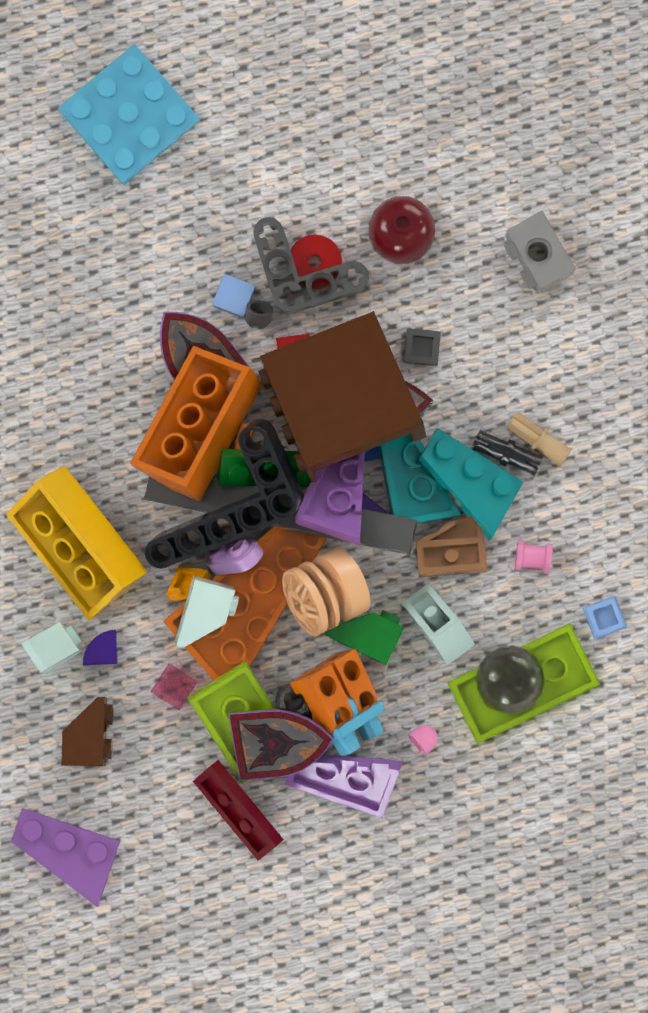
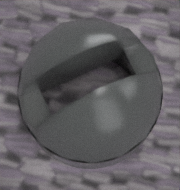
(258, 313)

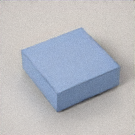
(233, 295)
(604, 617)

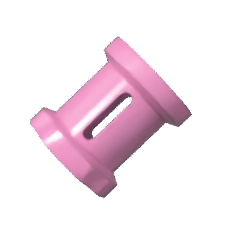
(533, 557)

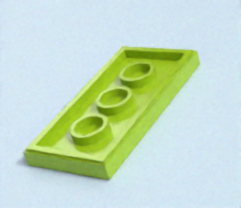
(565, 674)

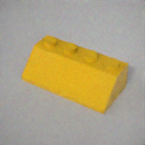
(76, 542)

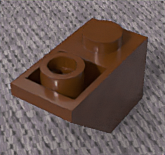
(85, 737)

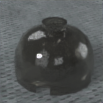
(510, 679)

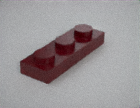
(238, 810)

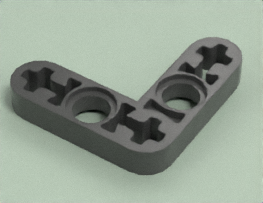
(292, 281)

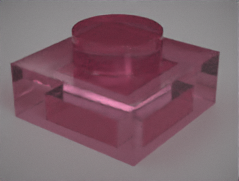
(174, 686)

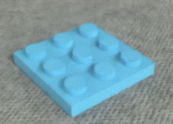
(129, 114)

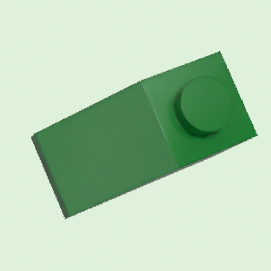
(370, 635)

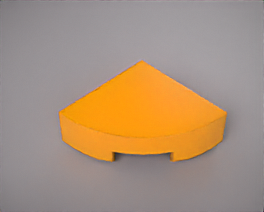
(182, 580)

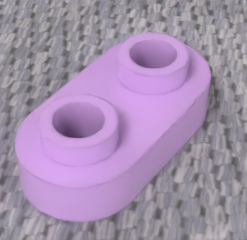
(234, 556)

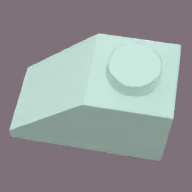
(205, 609)
(438, 624)
(53, 647)

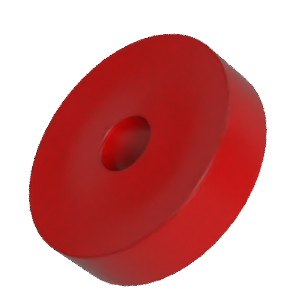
(315, 246)

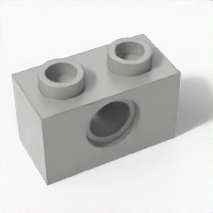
(538, 233)

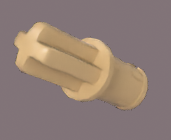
(538, 438)

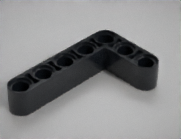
(237, 513)

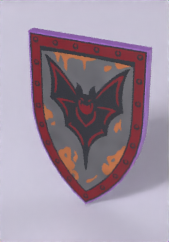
(183, 331)
(276, 743)

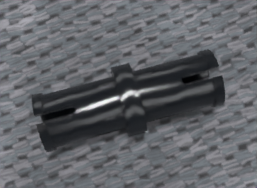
(507, 452)

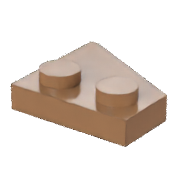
(452, 550)

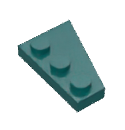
(472, 479)
(410, 486)

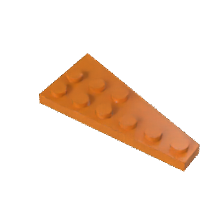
(258, 605)

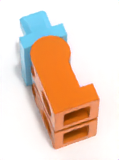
(342, 699)

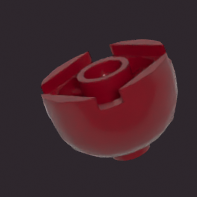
(401, 229)

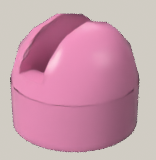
(425, 736)

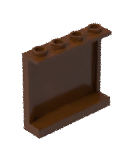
(340, 394)

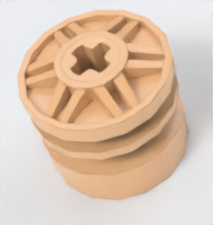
(326, 591)

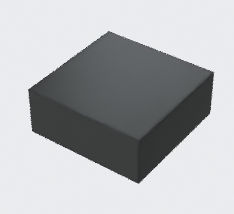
(422, 347)

